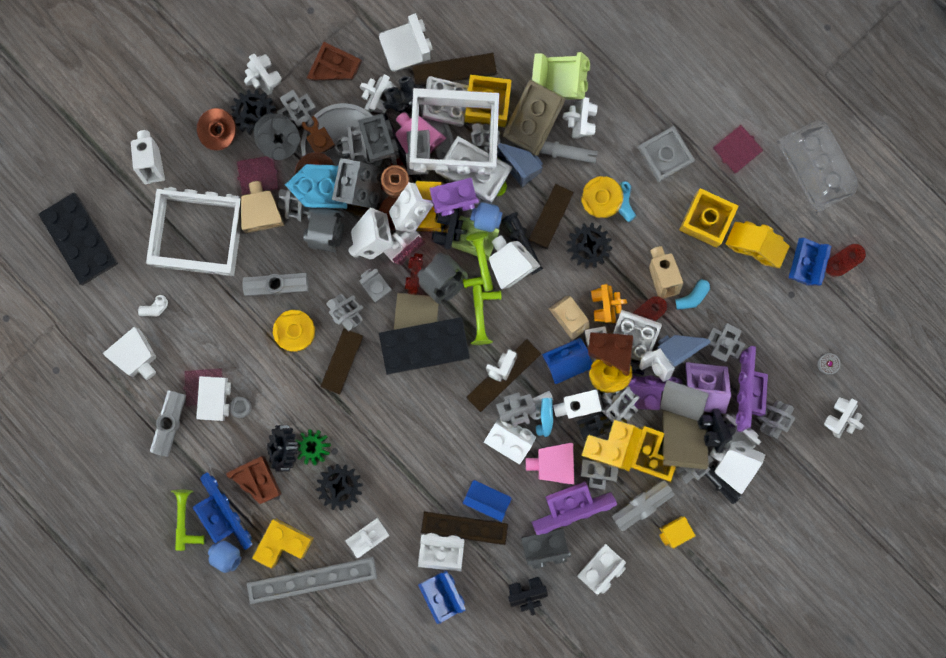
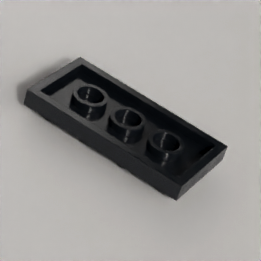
(78, 239)
(424, 345)

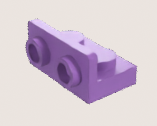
(454, 195)

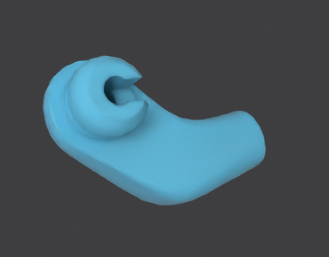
(626, 210)
(695, 297)
(546, 418)

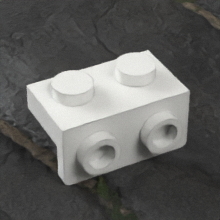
(409, 209)
(510, 440)
(441, 552)

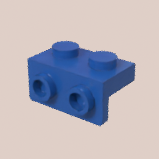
(810, 262)
(442, 596)

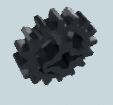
(246, 116)
(599, 242)
(282, 448)
(343, 474)

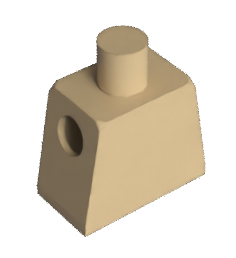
(259, 210)
(665, 273)
(570, 317)

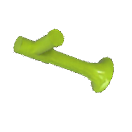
(485, 279)
(479, 296)
(181, 537)

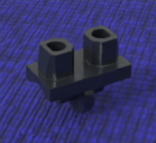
(401, 99)
(446, 237)
(595, 425)
(718, 432)
(518, 597)

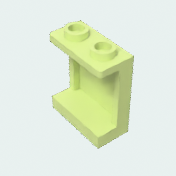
(562, 74)

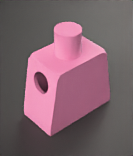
(405, 122)
(554, 464)

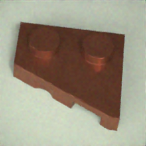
(333, 64)
(612, 350)
(256, 479)

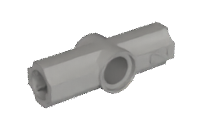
(262, 284)
(164, 437)
(642, 505)

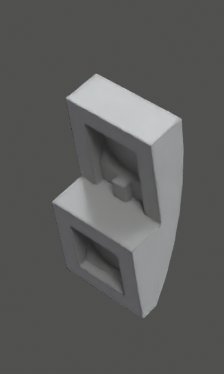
(423, 149)

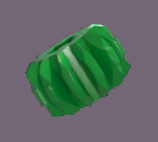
(319, 448)

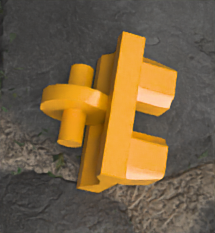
(605, 294)

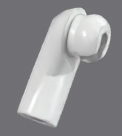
(155, 309)
(537, 402)

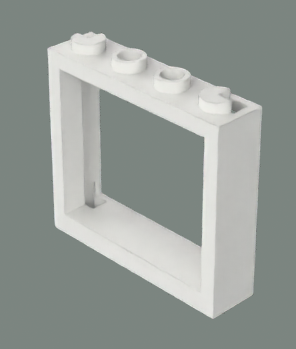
(456, 99)
(191, 196)

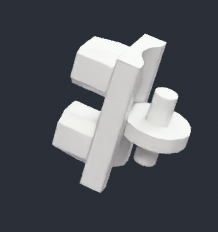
(258, 75)
(375, 103)
(578, 117)
(400, 240)
(847, 408)
(367, 538)

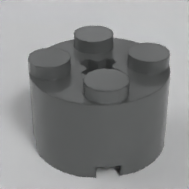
(282, 126)
(324, 229)
(441, 278)

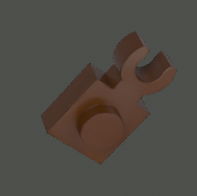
(319, 138)

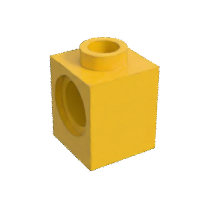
(676, 532)

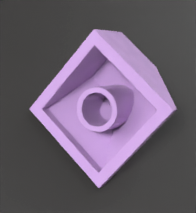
(712, 380)

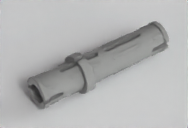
(556, 149)

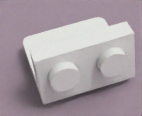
(406, 44)

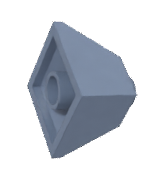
(523, 162)
(680, 347)

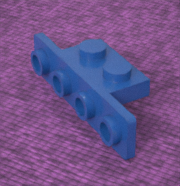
(218, 516)

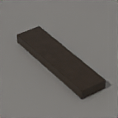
(456, 69)
(490, 388)
(464, 528)

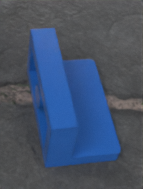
(568, 360)
(487, 500)

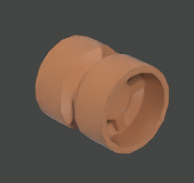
(394, 180)

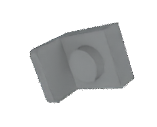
(374, 285)

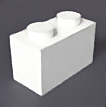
(212, 398)

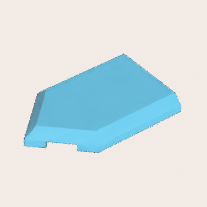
(315, 186)

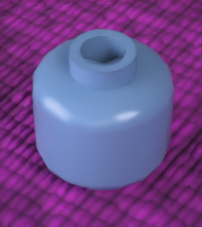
(486, 217)
(224, 556)

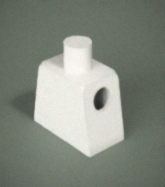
(147, 158)
(371, 235)
(511, 262)
(132, 354)
(589, 403)
(737, 465)

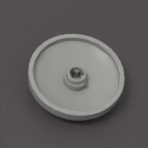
(336, 120)

